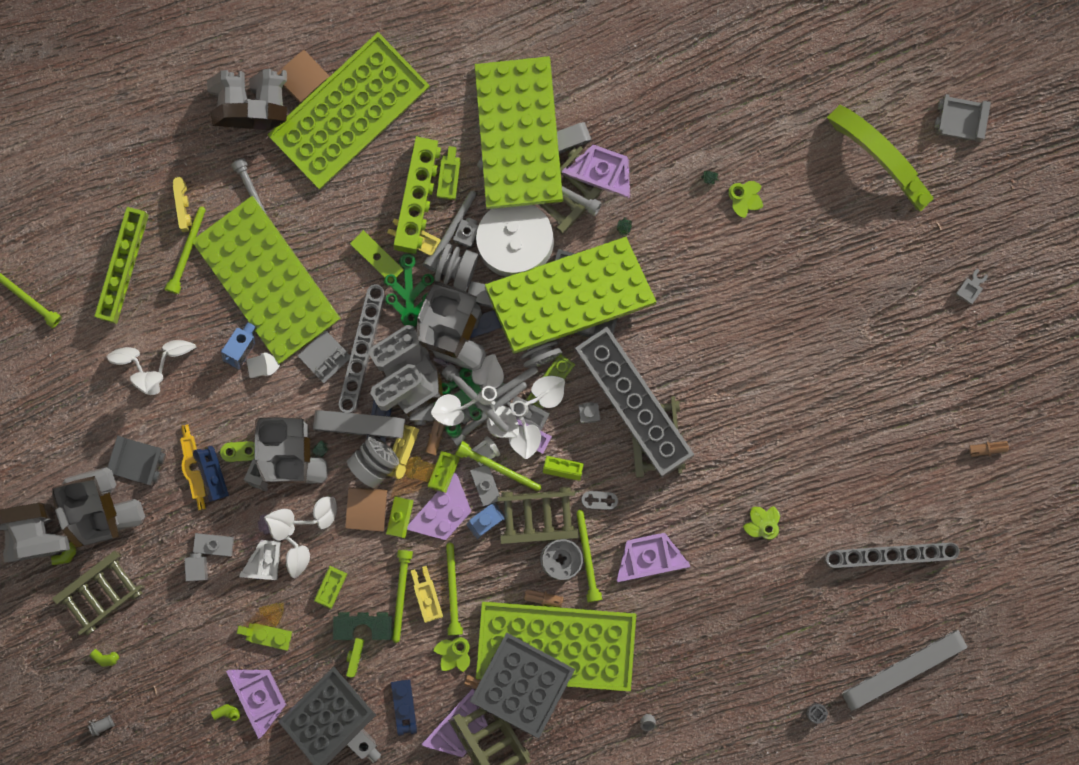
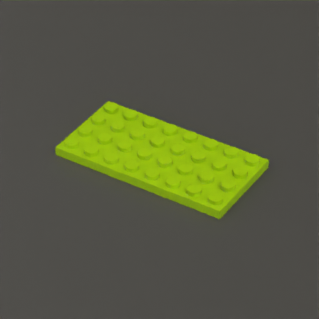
(349, 110)
(518, 133)
(266, 279)
(570, 295)
(588, 640)

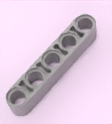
(573, 137)
(358, 424)

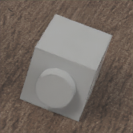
(196, 568)

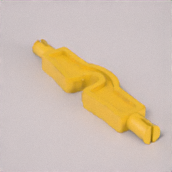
(195, 480)

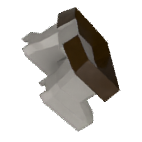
(239, 112)
(448, 324)
(407, 373)
(284, 452)
(88, 510)
(26, 533)

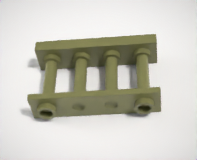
(576, 208)
(643, 467)
(529, 533)
(81, 586)
(470, 740)

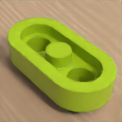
(239, 451)

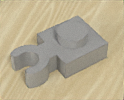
(970, 289)

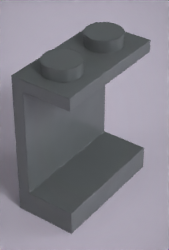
(136, 460)

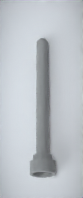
(240, 167)
(592, 206)
(431, 261)
(451, 373)
(504, 389)
(501, 402)

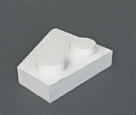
(264, 561)

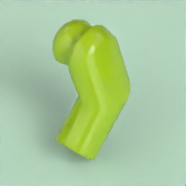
(65, 557)
(104, 660)
(226, 710)

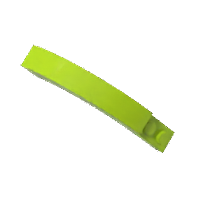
(883, 152)

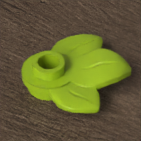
(747, 199)
(761, 520)
(452, 656)

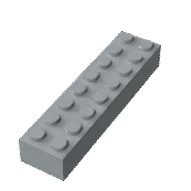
(634, 402)

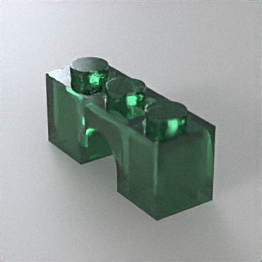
(345, 625)

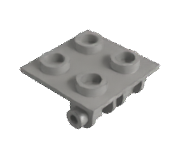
(324, 356)

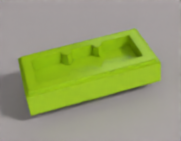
(563, 468)
(443, 472)
(399, 517)
(330, 587)
(354, 657)

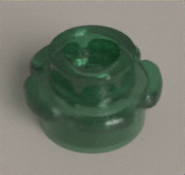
(710, 177)
(624, 226)
(320, 449)

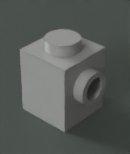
(423, 416)

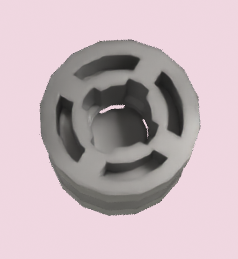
(815, 715)

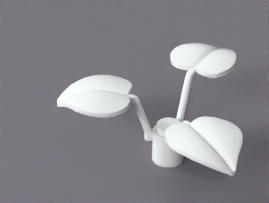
(149, 381)
(549, 392)
(449, 409)
(282, 525)

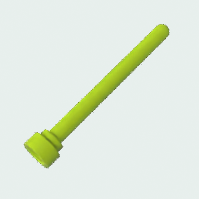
(174, 284)
(52, 318)
(465, 451)
(404, 558)
(593, 592)
(454, 627)

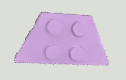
(603, 170)
(443, 512)
(649, 557)
(258, 696)
(445, 738)

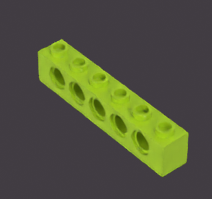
(430, 149)
(121, 265)

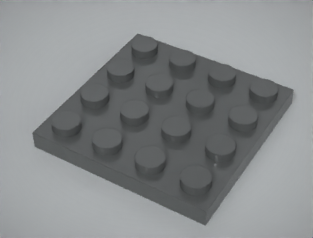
(522, 685)
(327, 718)

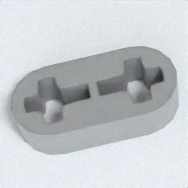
(599, 495)

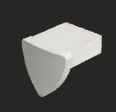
(262, 365)
(487, 449)

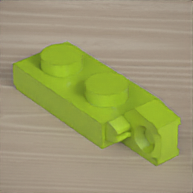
(449, 175)
(266, 635)

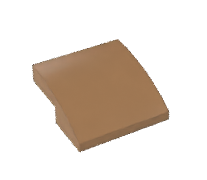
(303, 76)
(366, 509)

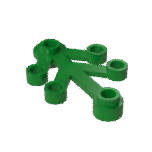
(408, 293)
(464, 399)

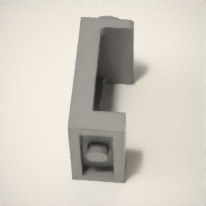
(962, 118)

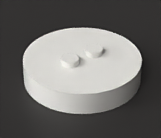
(514, 239)

